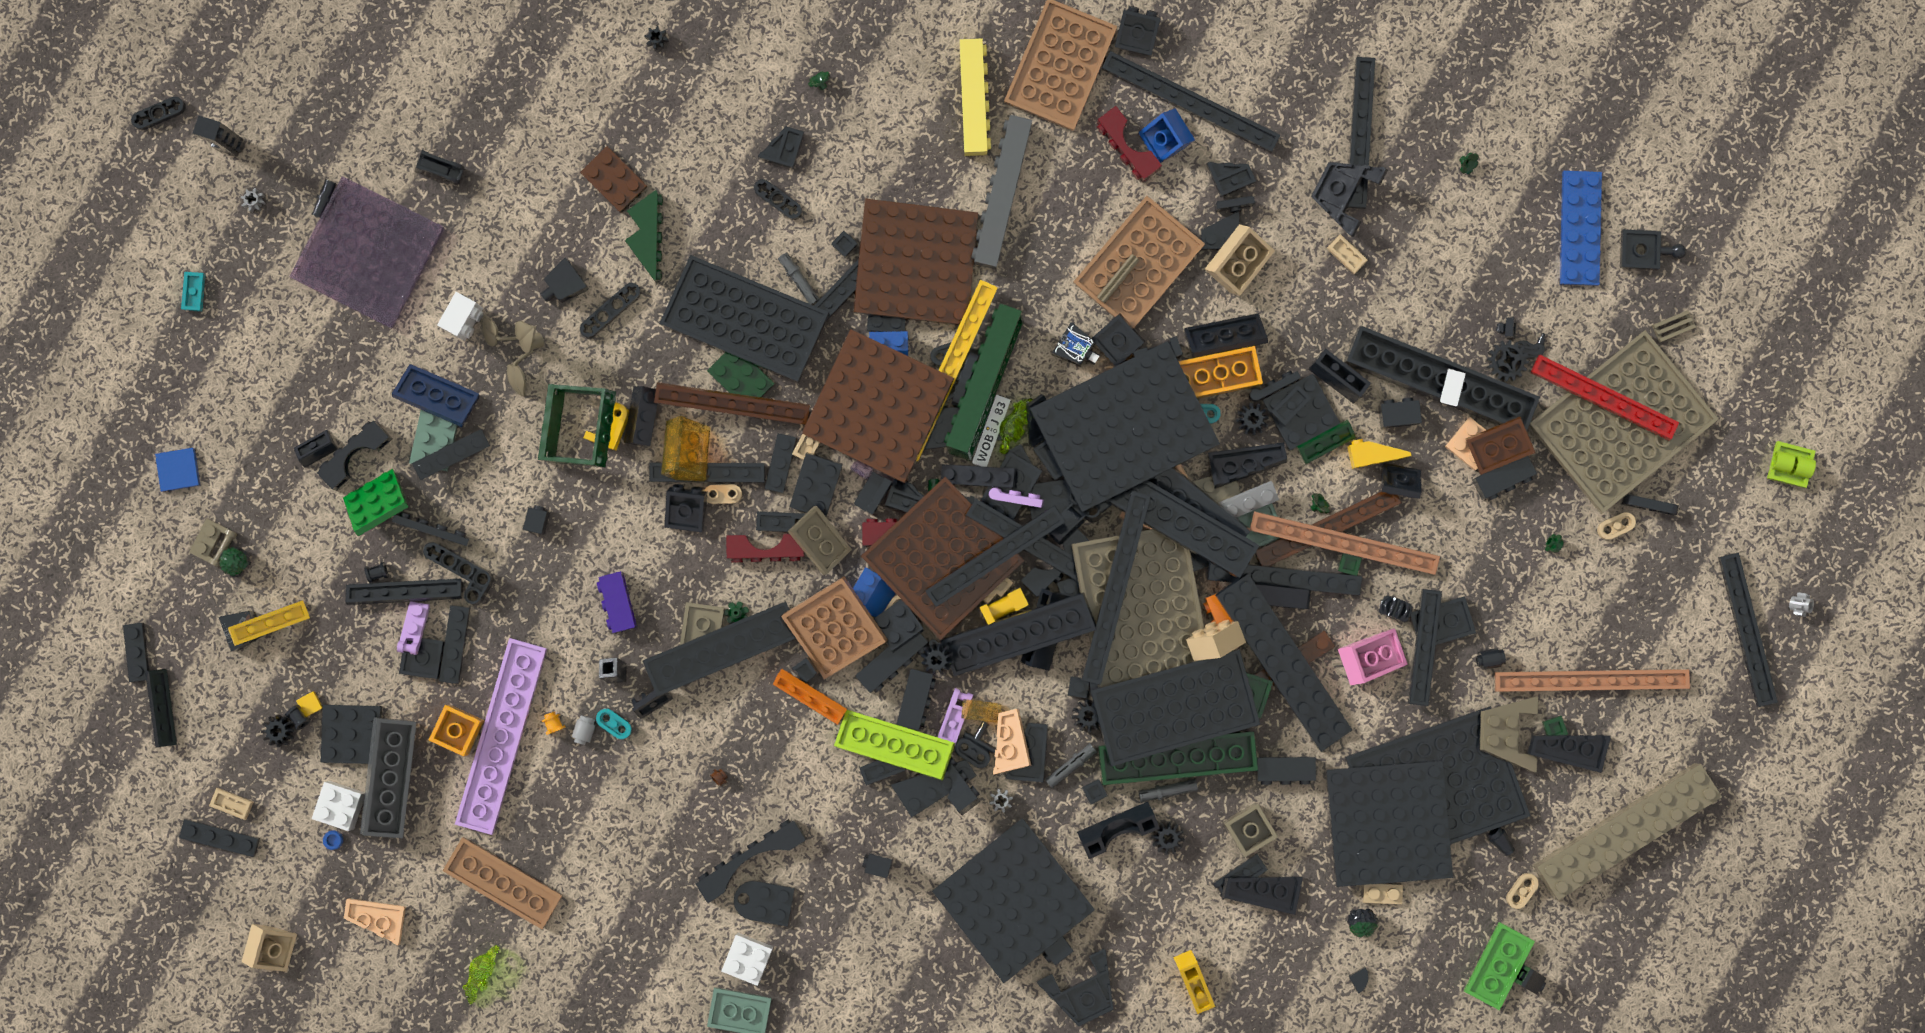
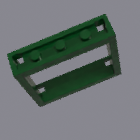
(552, 424)

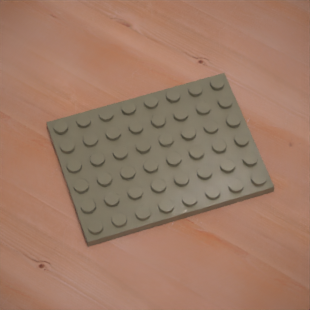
(1608, 452)
(1157, 608)

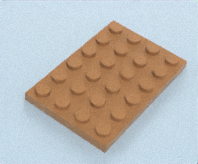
(1060, 64)
(1162, 251)

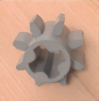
(255, 204)
(1801, 604)
(1004, 795)

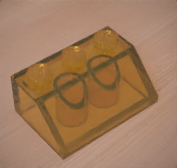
(685, 449)

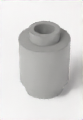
(583, 730)

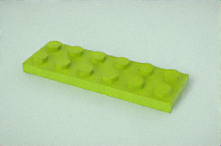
(894, 745)

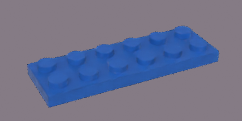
(1580, 228)

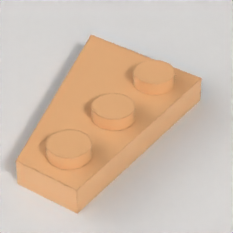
(1011, 743)
(380, 918)

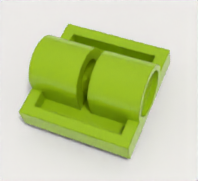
(1792, 464)

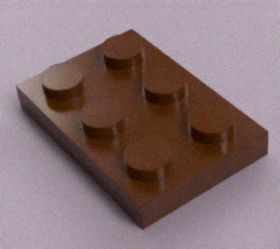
(613, 179)
(1500, 445)

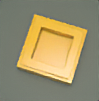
(309, 704)

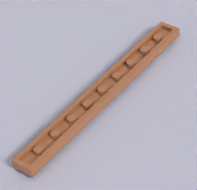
(1344, 543)
(1592, 680)

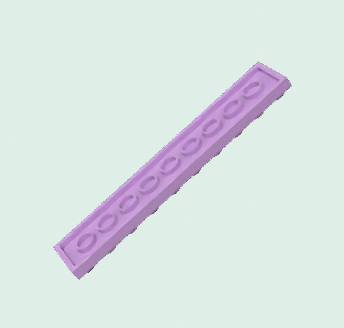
(501, 736)

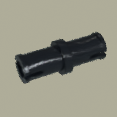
(323, 197)

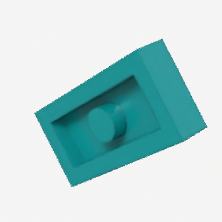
(193, 291)

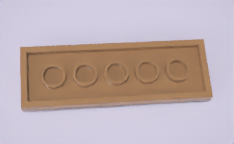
(502, 883)

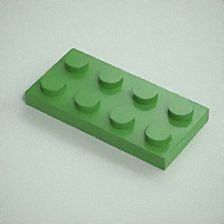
(1499, 966)

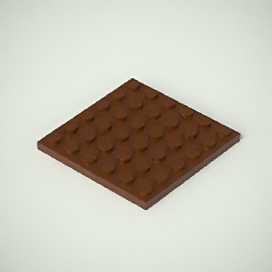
(915, 262)
(878, 405)
(929, 546)

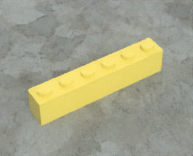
(973, 97)

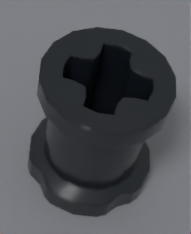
(376, 572)
(297, 717)

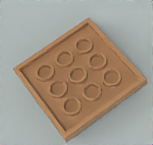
(834, 627)

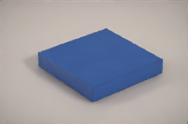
(177, 469)

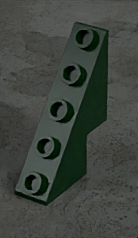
(646, 240)

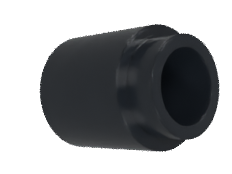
(1490, 658)

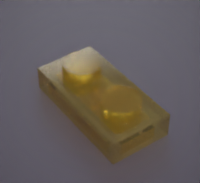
(980, 710)

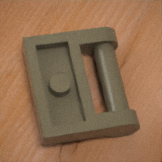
(207, 540)

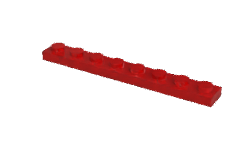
(1604, 397)

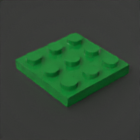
(375, 502)

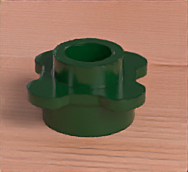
(1554, 543)

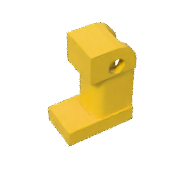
(617, 427)
(1012, 602)

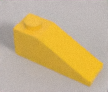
(1372, 453)
(1194, 981)

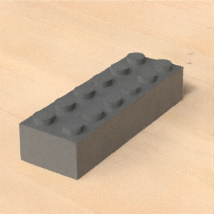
(388, 777)

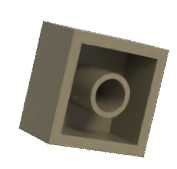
(1250, 829)

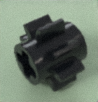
(656, 32)

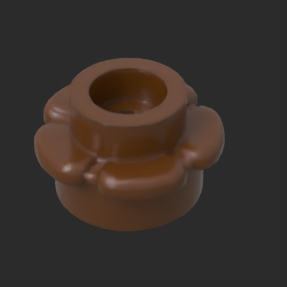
(719, 777)

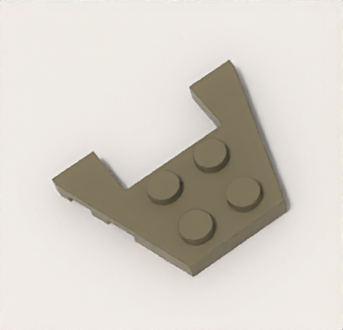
(1501, 732)

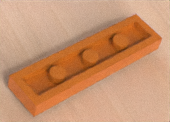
(809, 696)

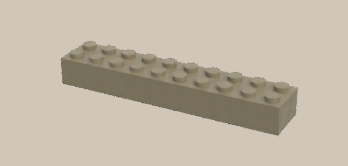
(1627, 831)

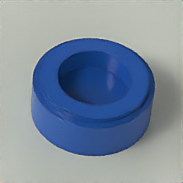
(333, 840)

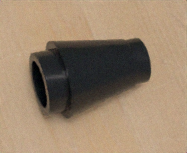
(1500, 840)

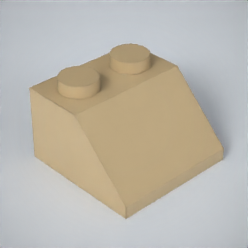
(269, 948)

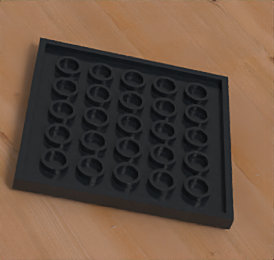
(1389, 823)
(1013, 900)

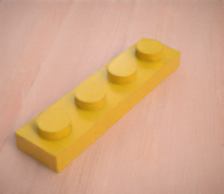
(268, 623)

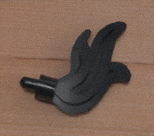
(1533, 350)

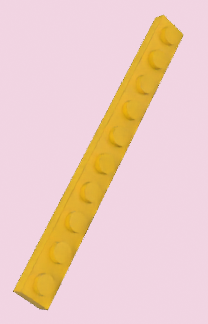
(965, 337)

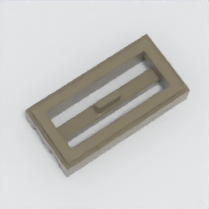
(1688, 320)

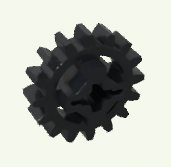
(1509, 368)

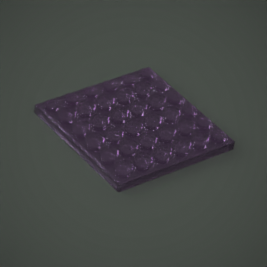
(367, 252)

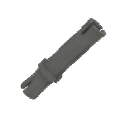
(795, 274)
(1071, 765)
(1168, 790)

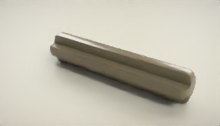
(1118, 278)

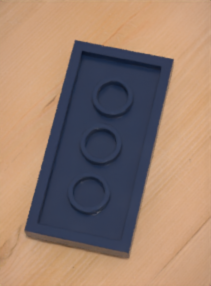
(435, 395)

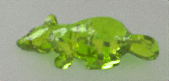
(1012, 426)
(479, 970)

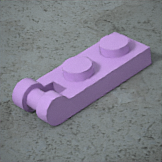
(1016, 497)
(413, 627)
(953, 722)

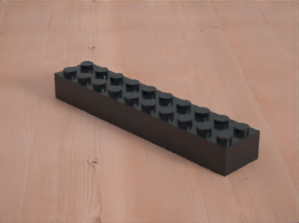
(1427, 373)

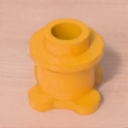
(553, 723)

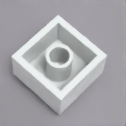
(461, 316)
(338, 806)
(747, 959)

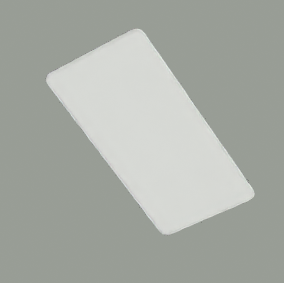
(1452, 387)

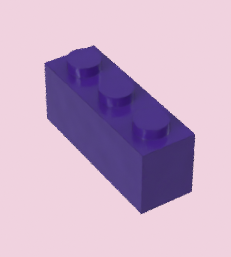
(616, 602)

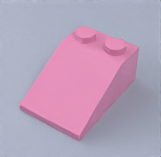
(1372, 657)

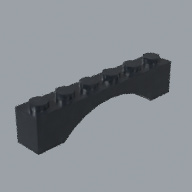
(716, 883)

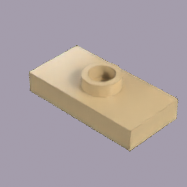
(1347, 254)
(231, 803)

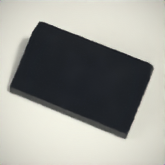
(315, 448)

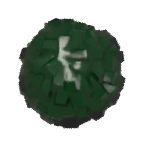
(234, 561)
(1362, 922)

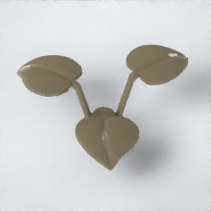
(528, 340)

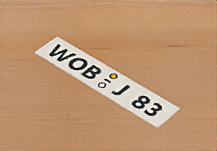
(991, 431)

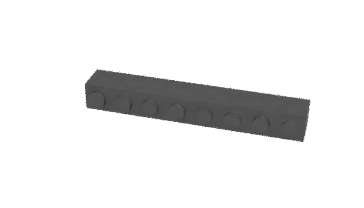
(1003, 192)

